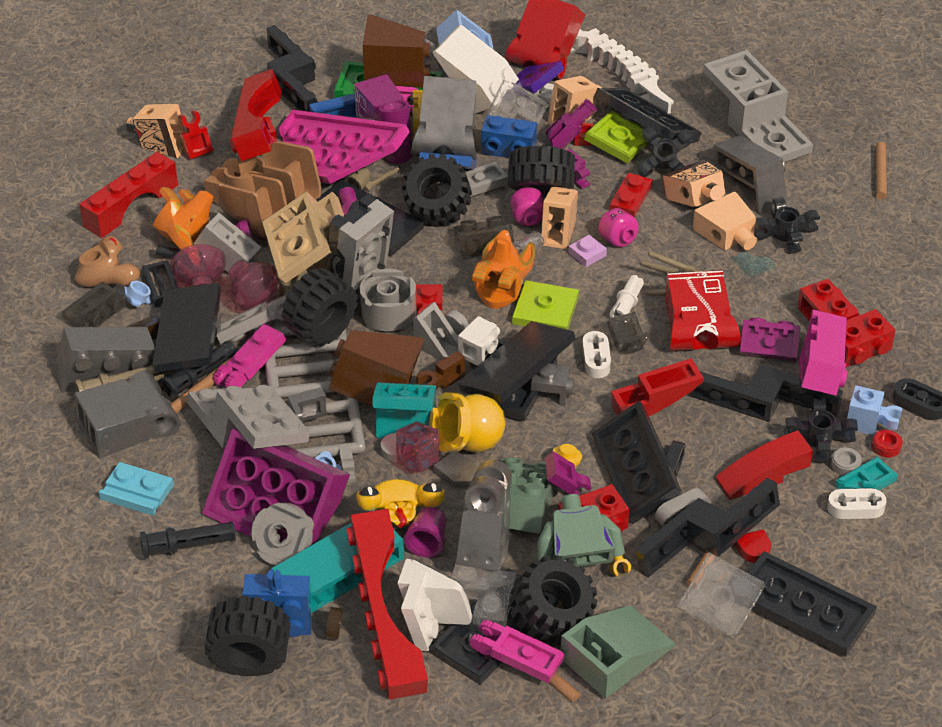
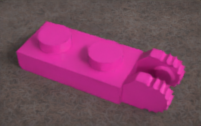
(250, 357)
(517, 650)

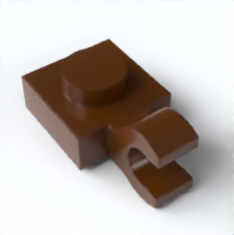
(447, 372)

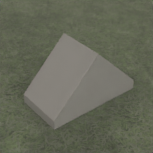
(435, 329)

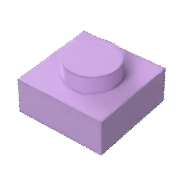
(587, 250)

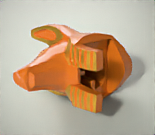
(180, 221)
(502, 271)

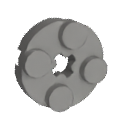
(276, 517)

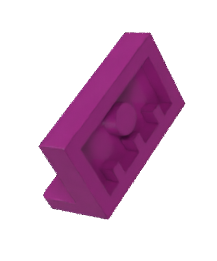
(770, 339)

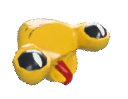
(400, 498)

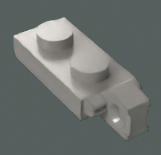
(481, 180)
(254, 318)

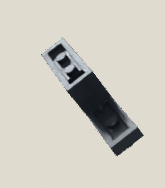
(291, 69)
(762, 394)
(707, 527)

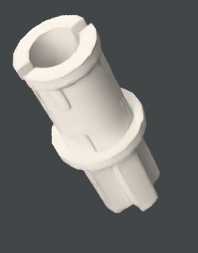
(627, 297)

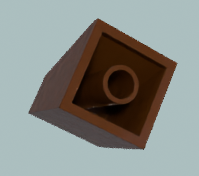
(396, 52)
(373, 359)

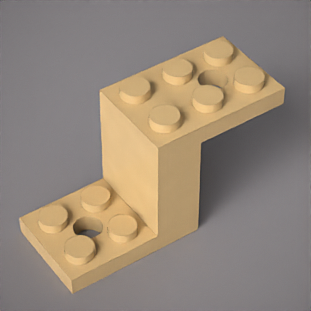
(301, 234)

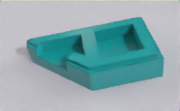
(871, 475)

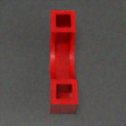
(106, 207)

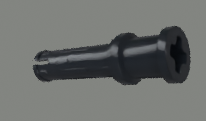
(189, 377)
(172, 540)

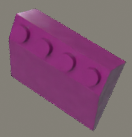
(272, 475)

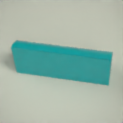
(331, 566)

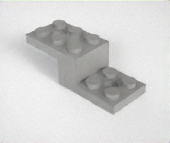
(757, 105)
(255, 412)

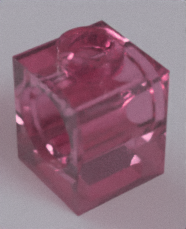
(417, 446)

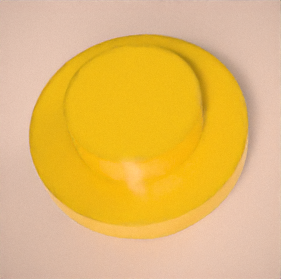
(570, 453)

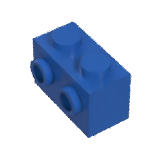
(507, 135)

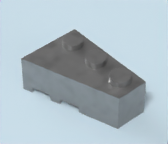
(753, 169)
(100, 350)

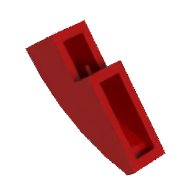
(658, 387)
(769, 461)

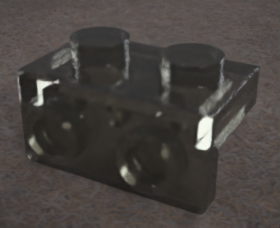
(475, 236)
(96, 306)

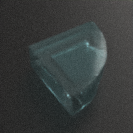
(753, 264)

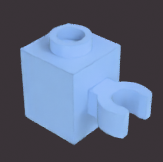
(868, 411)

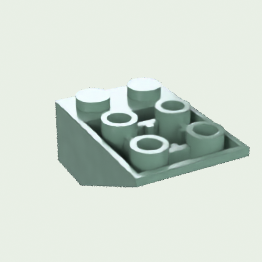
(529, 495)
(613, 648)

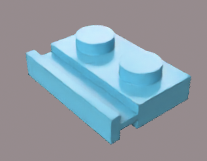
(136, 488)

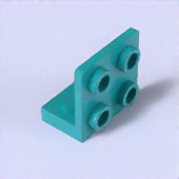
(401, 406)

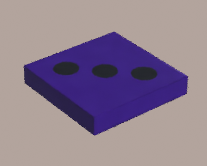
(537, 76)

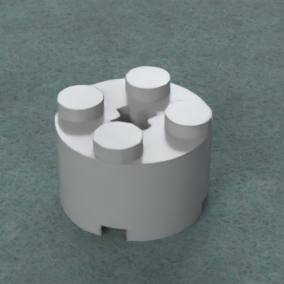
(388, 300)

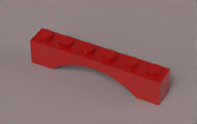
(250, 132)
(400, 660)

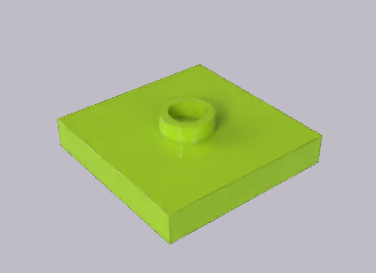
(617, 136)
(545, 305)

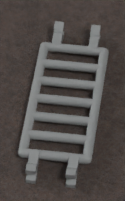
(351, 405)

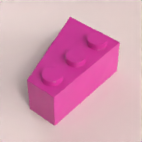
(824, 353)

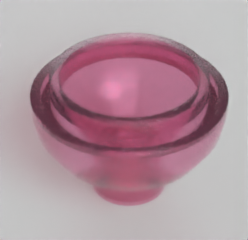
(198, 264)
(252, 283)

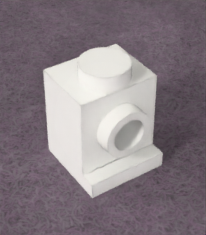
(478, 340)

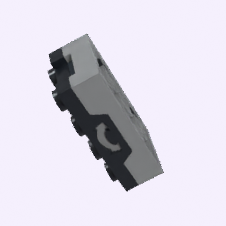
(360, 241)

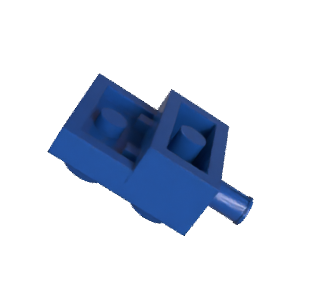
(288, 592)

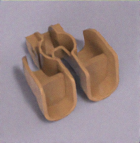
(257, 191)

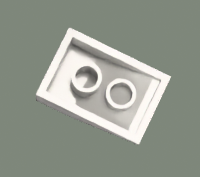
(469, 58)

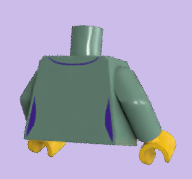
(582, 536)

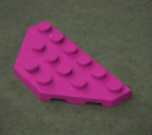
(342, 142)

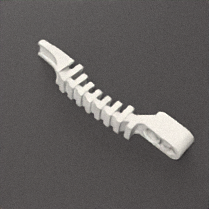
(636, 74)

